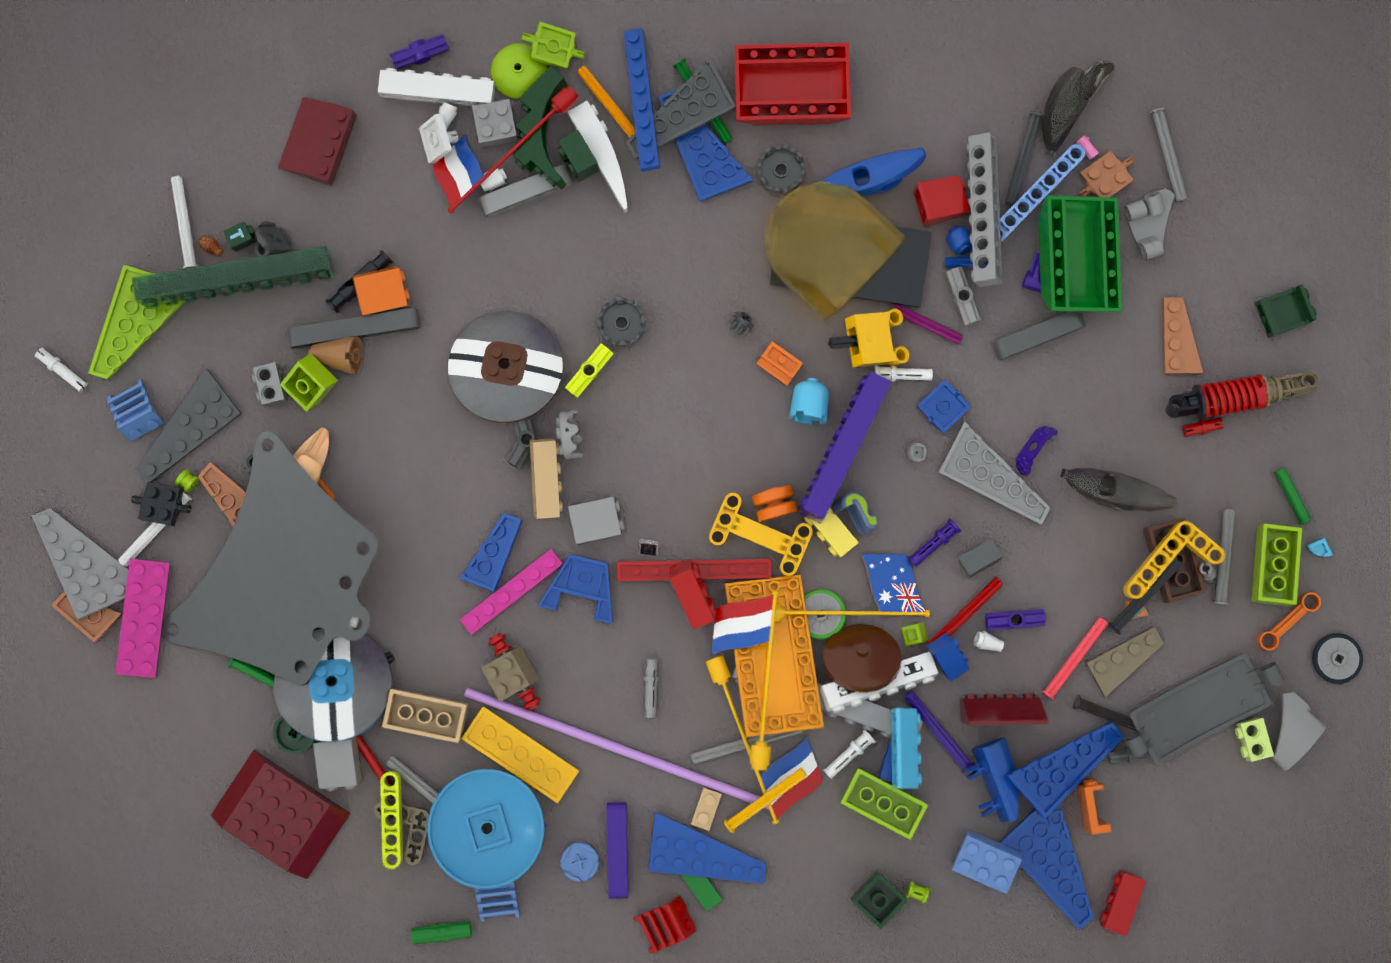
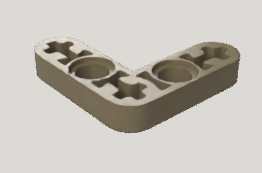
(411, 820)

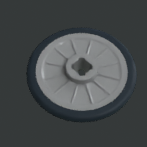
(1326, 652)

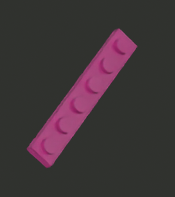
(511, 591)

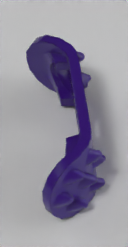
(1025, 457)

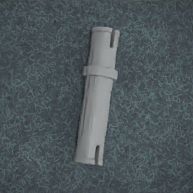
(650, 688)

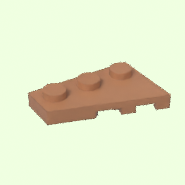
(92, 626)

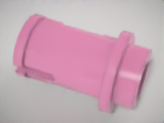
(1090, 150)

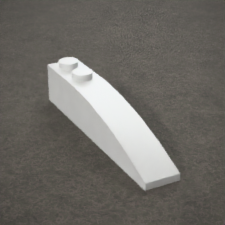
(595, 136)

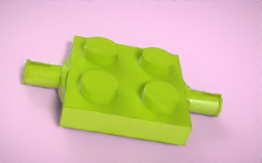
(552, 45)

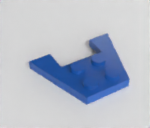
(585, 579)

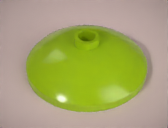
(514, 82)

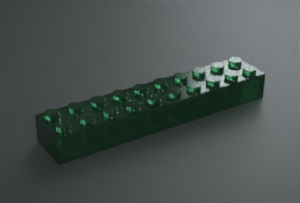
(233, 277)

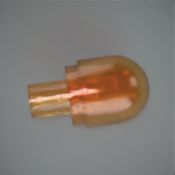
(210, 245)

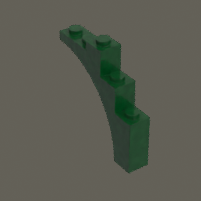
(537, 105)

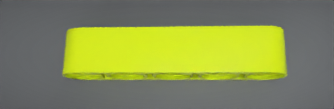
(387, 828)

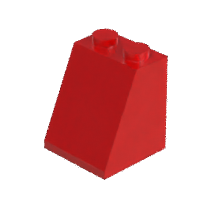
(941, 200)

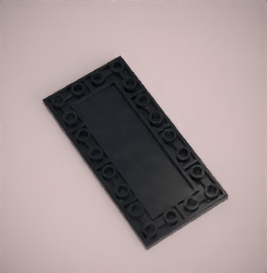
(900, 278)

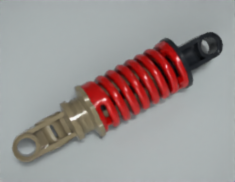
(1240, 395)

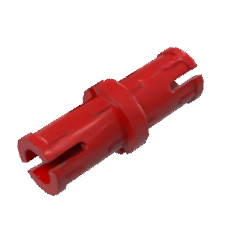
(1202, 427)

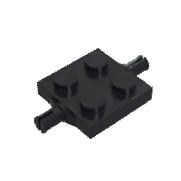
(161, 504)

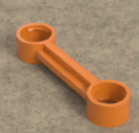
(1288, 621)

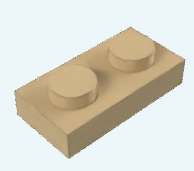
(706, 808)

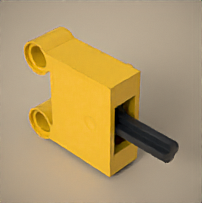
(871, 339)

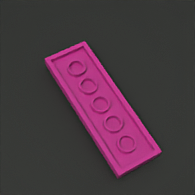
(142, 618)

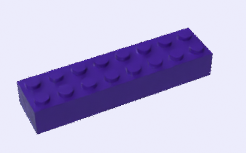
(846, 444)

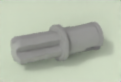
(1208, 572)

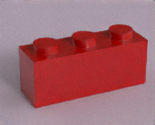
(1122, 902)

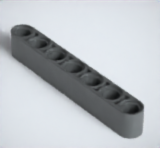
(359, 327)

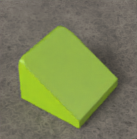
(914, 634)

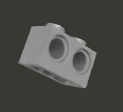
(272, 383)

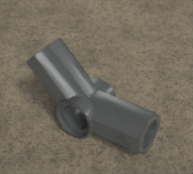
(521, 451)

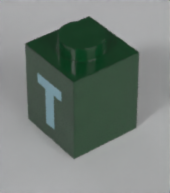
(240, 236)

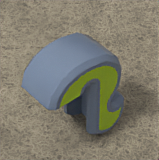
(858, 511)

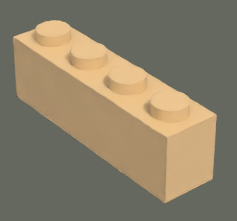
(545, 478)

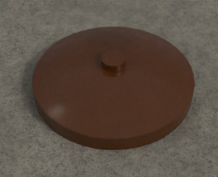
(862, 658)

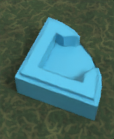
(1319, 548)

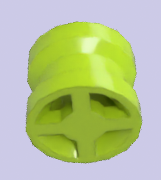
(187, 481)

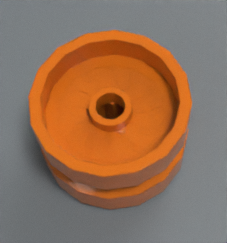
(774, 500)

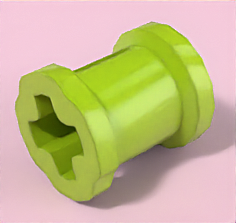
(913, 889)

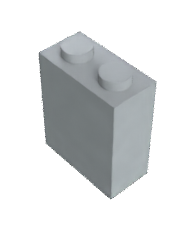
(596, 520)
(337, 764)

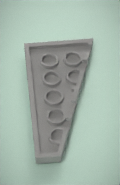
(985, 472)

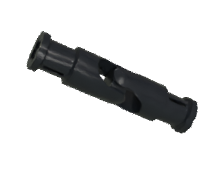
(347, 290)

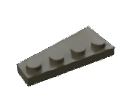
(1119, 662)

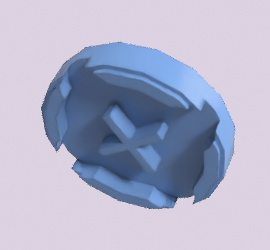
(579, 861)

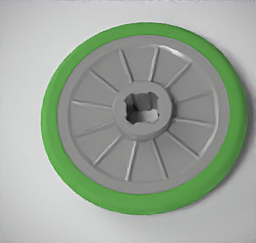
(829, 624)

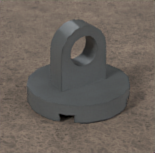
(272, 239)

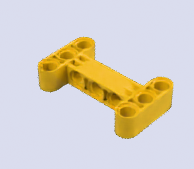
(760, 534)

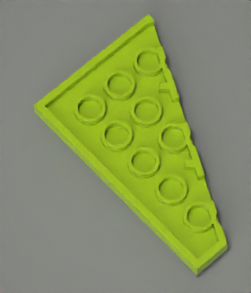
(126, 326)

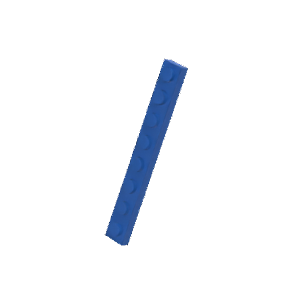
(641, 100)

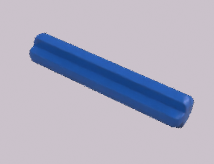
(965, 262)

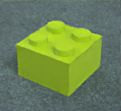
(308, 382)

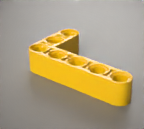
(1168, 555)

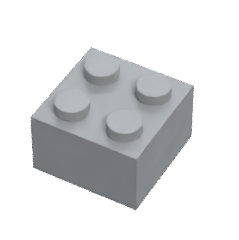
(495, 123)

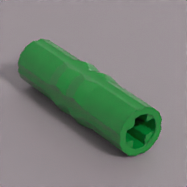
(441, 932)

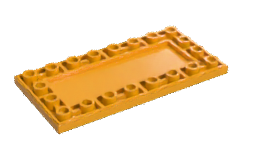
(793, 686)

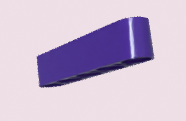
(617, 850)

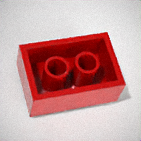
(692, 593)

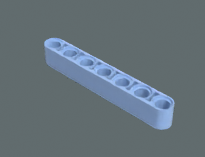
(1041, 188)

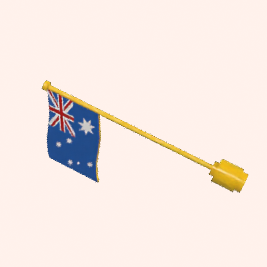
(891, 586)

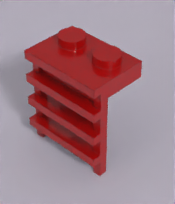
(675, 920)

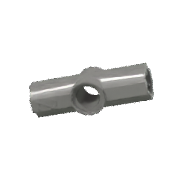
(959, 284)

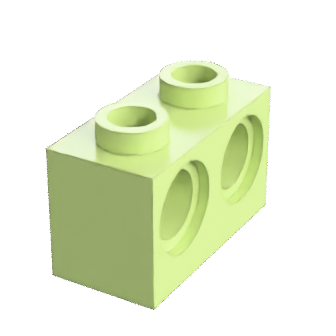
(1258, 737)

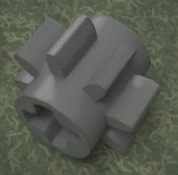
(741, 323)

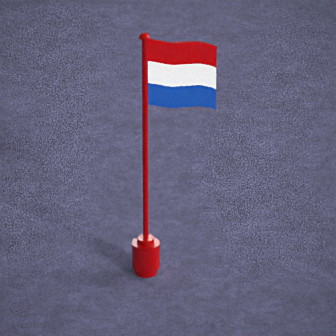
(460, 170)

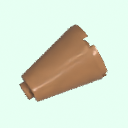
(340, 354)

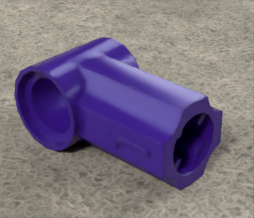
(1032, 277)

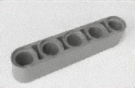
(521, 192)

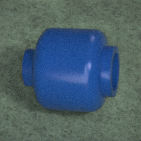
(959, 240)

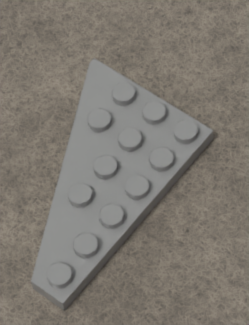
(84, 569)

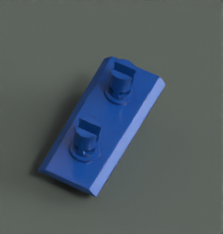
(993, 764)

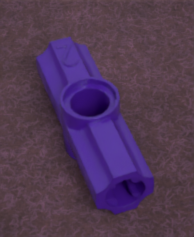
(419, 52)
(1027, 618)

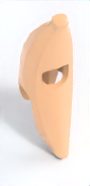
(313, 453)

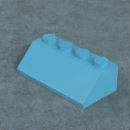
(905, 748)

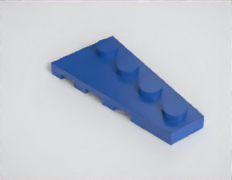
(493, 555)

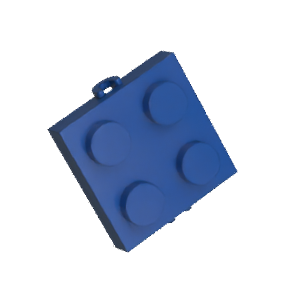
(943, 406)

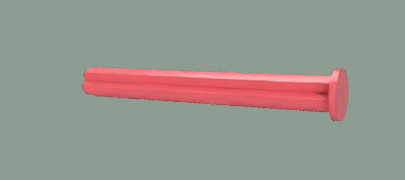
(1075, 658)

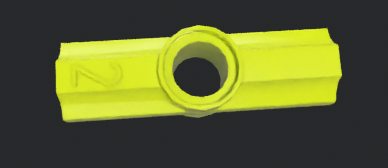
(581, 380)

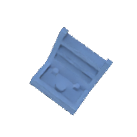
(137, 419)
(503, 890)

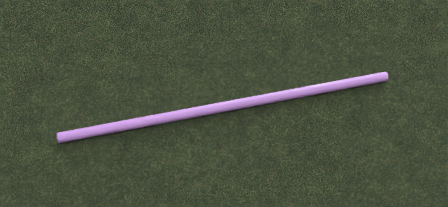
(612, 746)

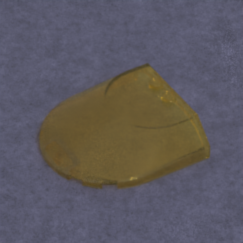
(828, 244)

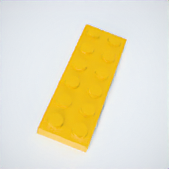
(520, 754)

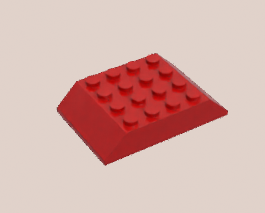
(792, 83)

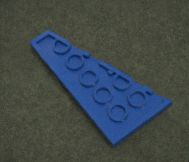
(708, 161)
(688, 852)

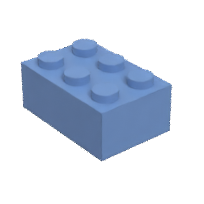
(987, 861)

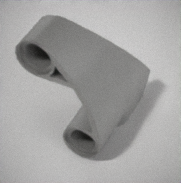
(1148, 221)
(1297, 732)

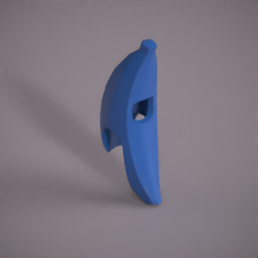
(879, 172)

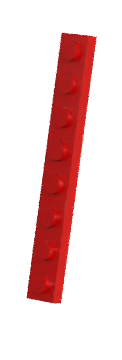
(709, 569)

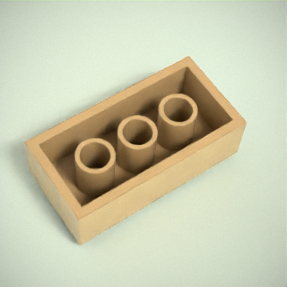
(425, 715)

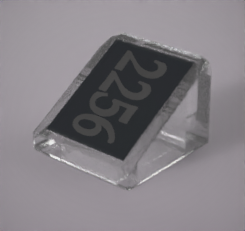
(648, 547)

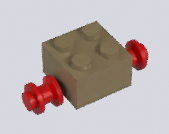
(511, 673)

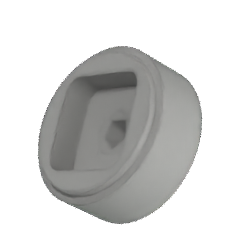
(916, 452)

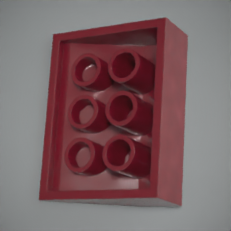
(318, 140)
(1002, 710)

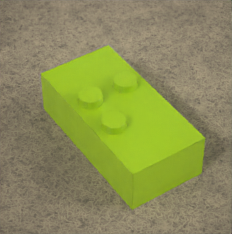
(1276, 565)
(883, 803)

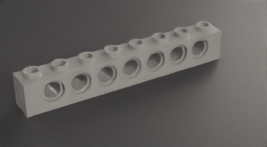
(992, 273)

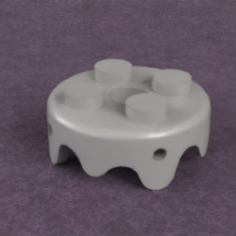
(566, 431)

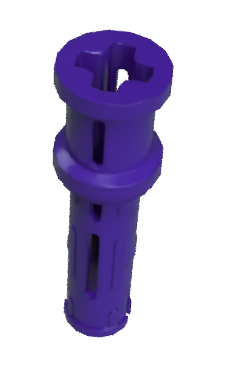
(943, 535)

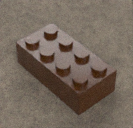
(1188, 578)

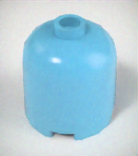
(810, 402)

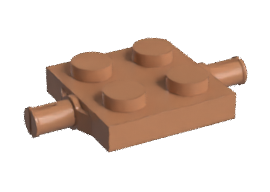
(1106, 176)

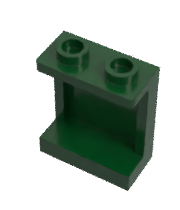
(1286, 311)

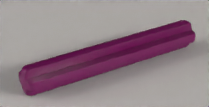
(929, 325)

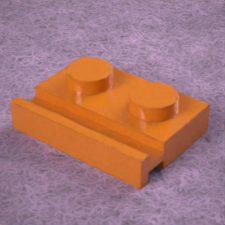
(779, 363)

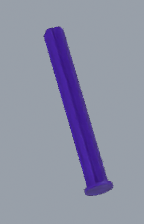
(938, 731)

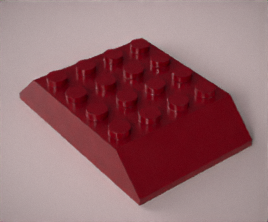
(279, 815)

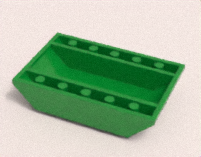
(1080, 254)

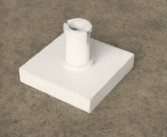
(436, 138)

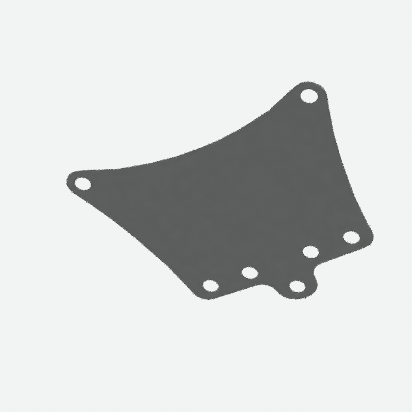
(279, 574)

